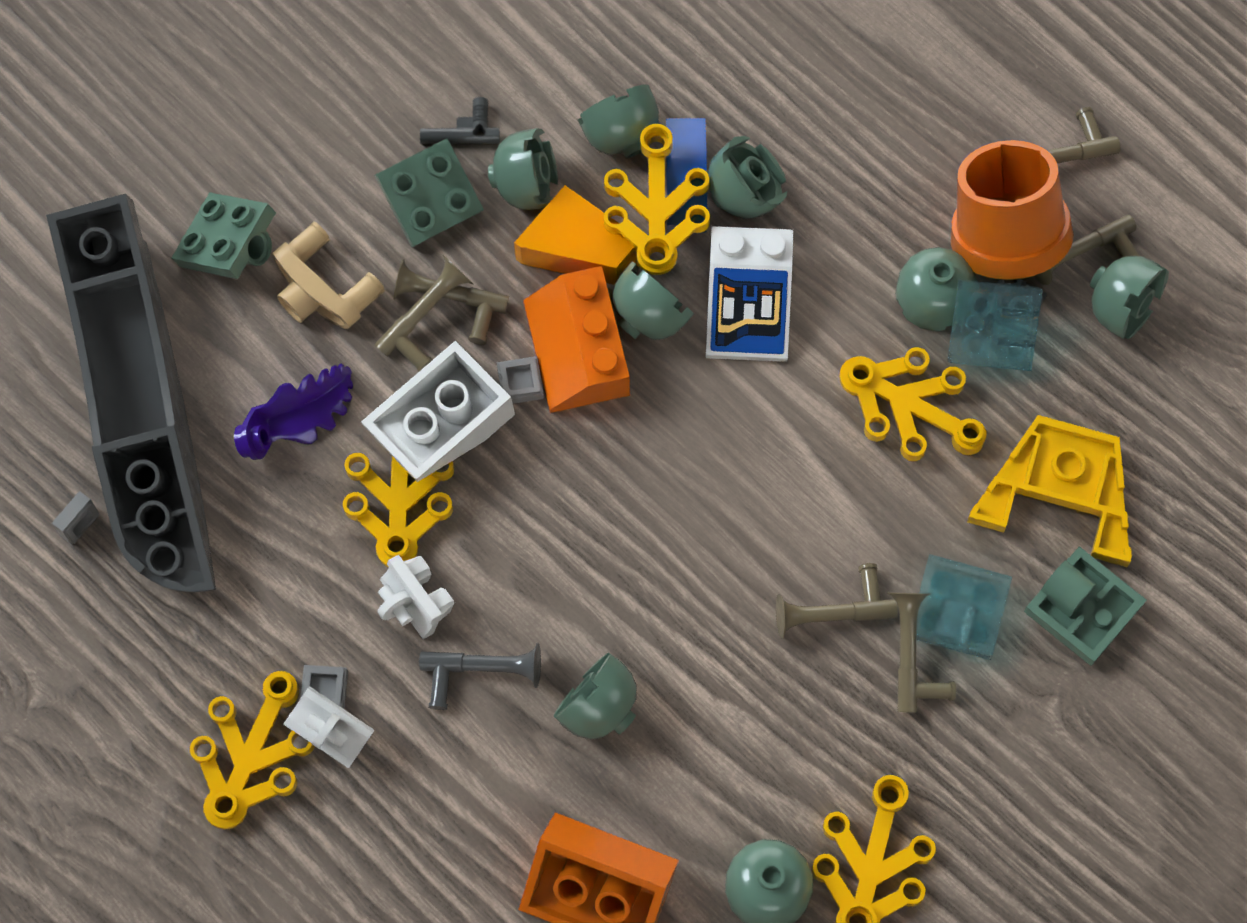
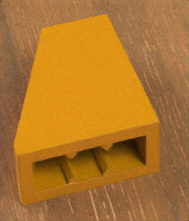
(573, 238)

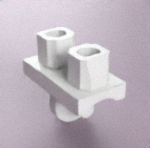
(408, 599)
(328, 727)

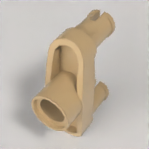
(310, 293)

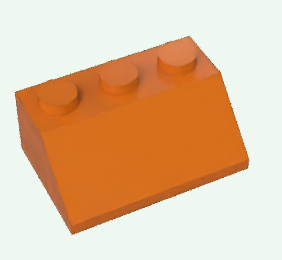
(577, 341)
(595, 877)

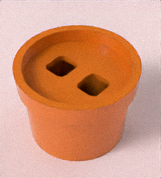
(1010, 211)

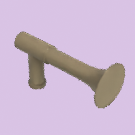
(1093, 147)
(1112, 232)
(485, 300)
(397, 334)
(871, 609)
(908, 688)

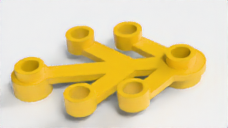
(656, 208)
(908, 400)
(398, 500)
(248, 756)
(871, 868)

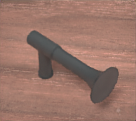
(444, 662)

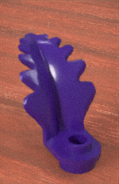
(295, 412)

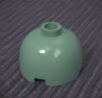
(617, 123)
(524, 170)
(745, 179)
(929, 287)
(1125, 293)
(647, 306)
(600, 701)
(769, 883)

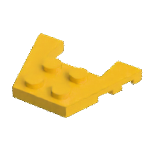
(1068, 469)

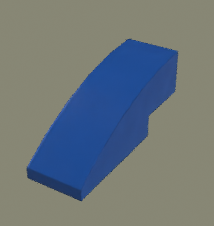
(687, 153)

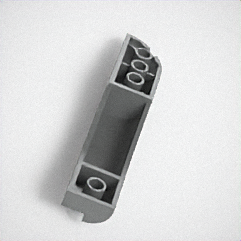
(133, 394)

